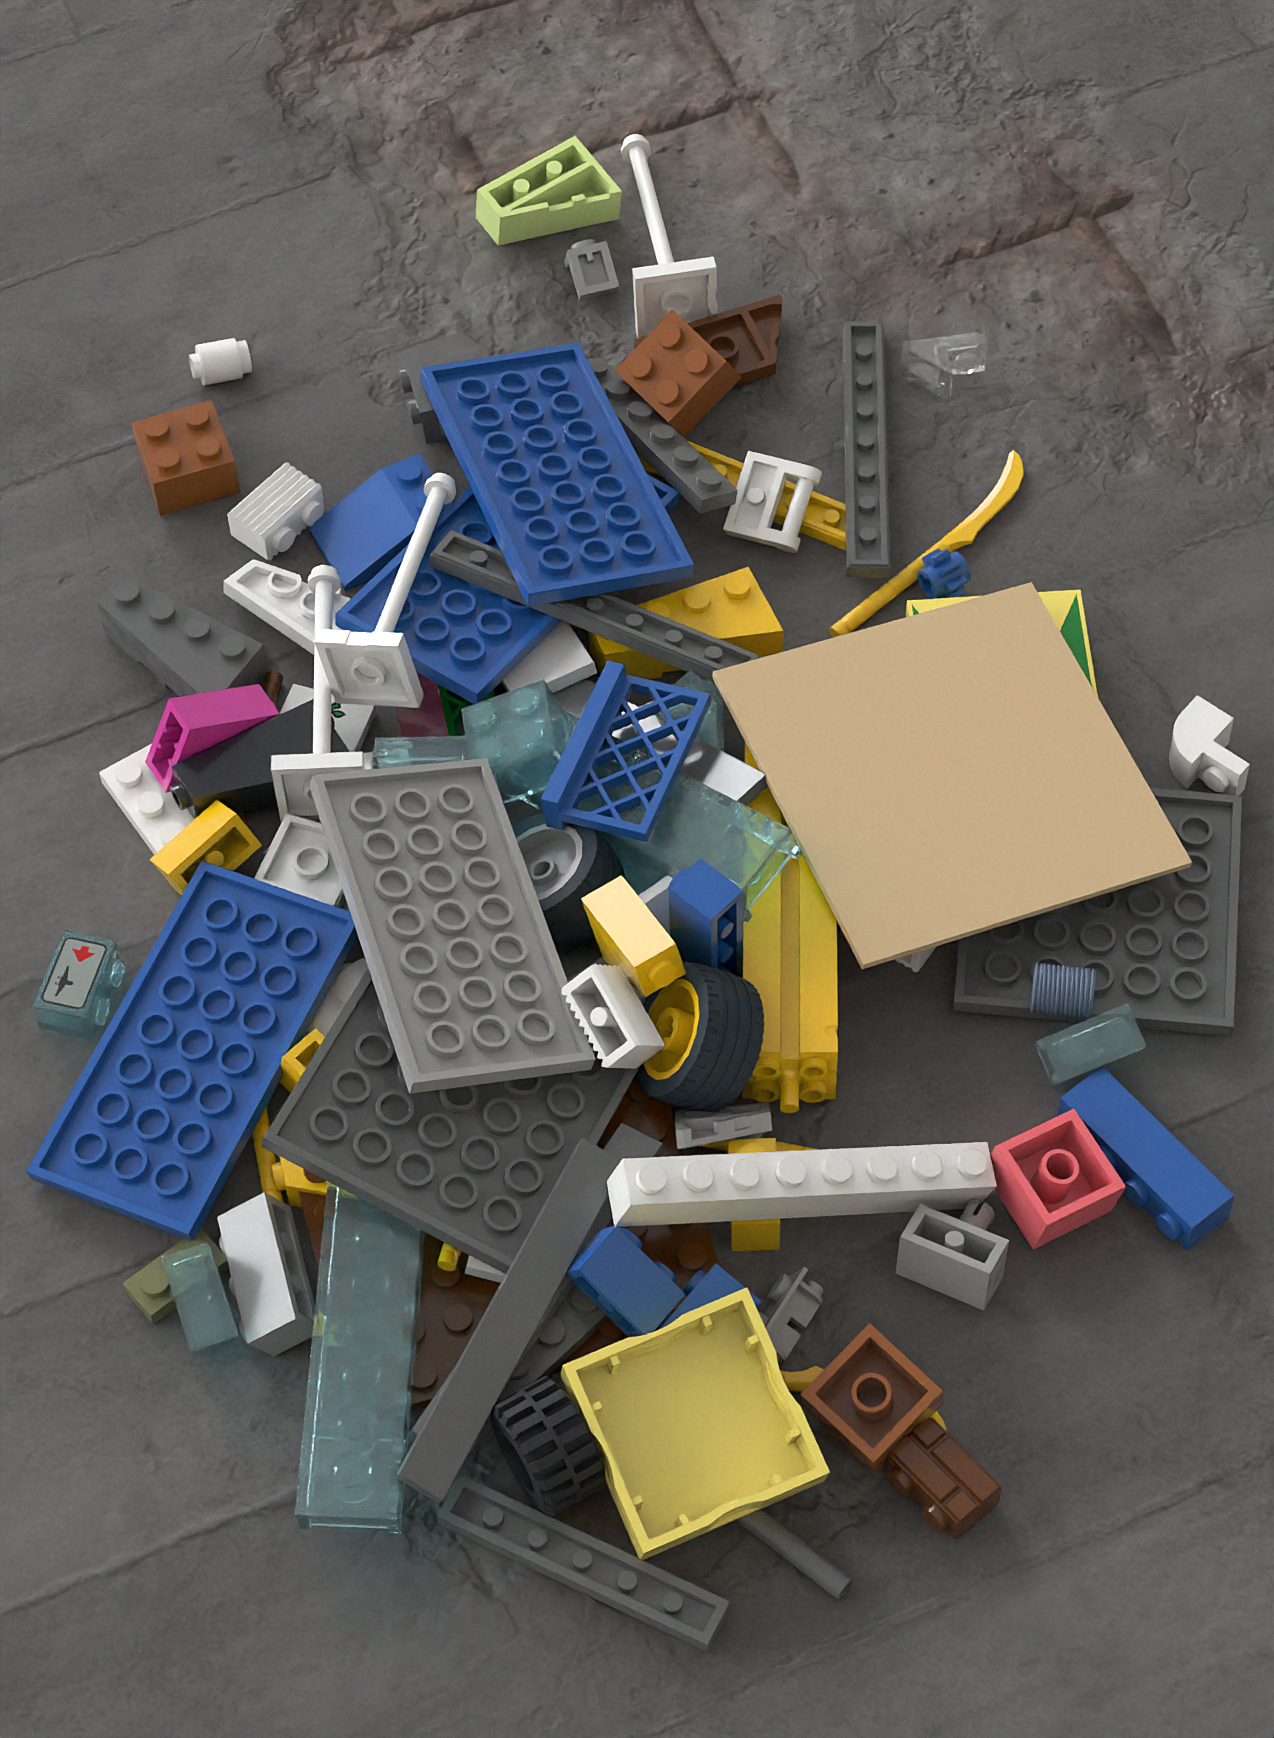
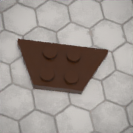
(744, 337)

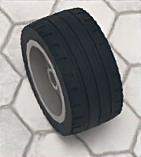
(563, 871)

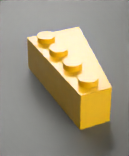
(722, 607)

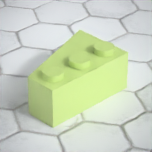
(548, 196)

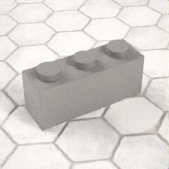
(267, 1274)

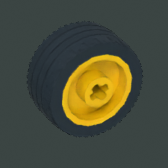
(710, 1039)

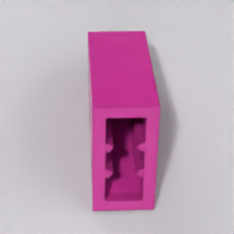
(202, 721)

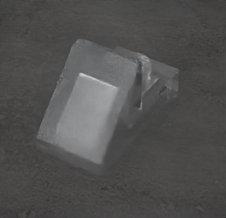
(937, 359)

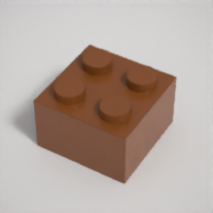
(678, 373)
(186, 457)
(871, 1397)

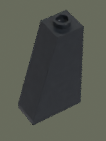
(240, 767)

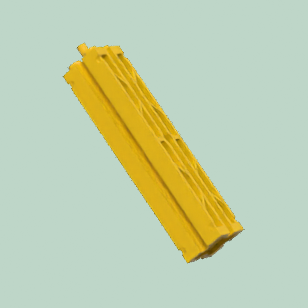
(794, 968)

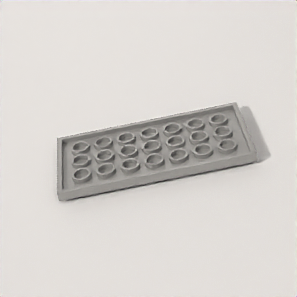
(449, 925)

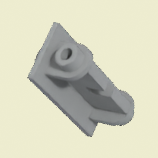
(793, 1302)

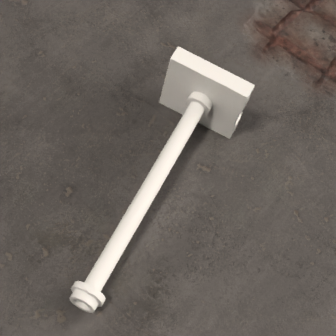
(679, 286)
(378, 664)
(294, 771)

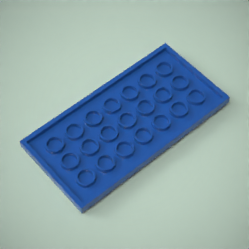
(555, 474)
(453, 627)
(195, 1050)

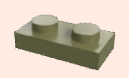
(150, 1286)

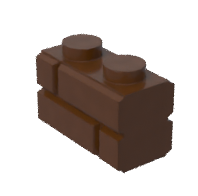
(942, 1479)

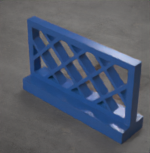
(587, 751)

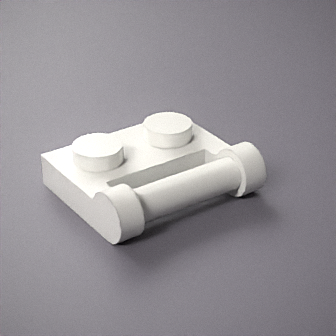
(759, 496)

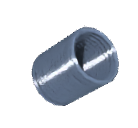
(1062, 990)

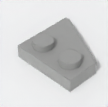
(734, 1121)

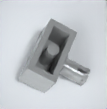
(954, 1253)

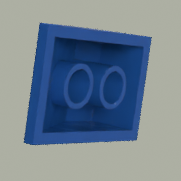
(373, 521)

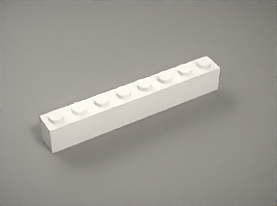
(798, 1183)

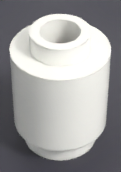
(220, 361)

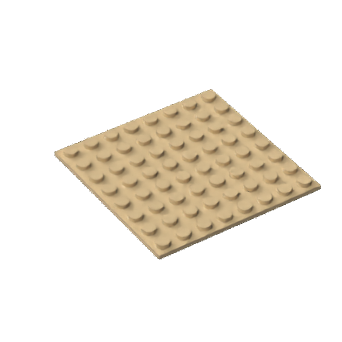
(949, 773)

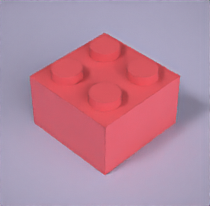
(1054, 1178)

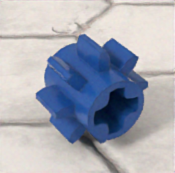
(944, 574)

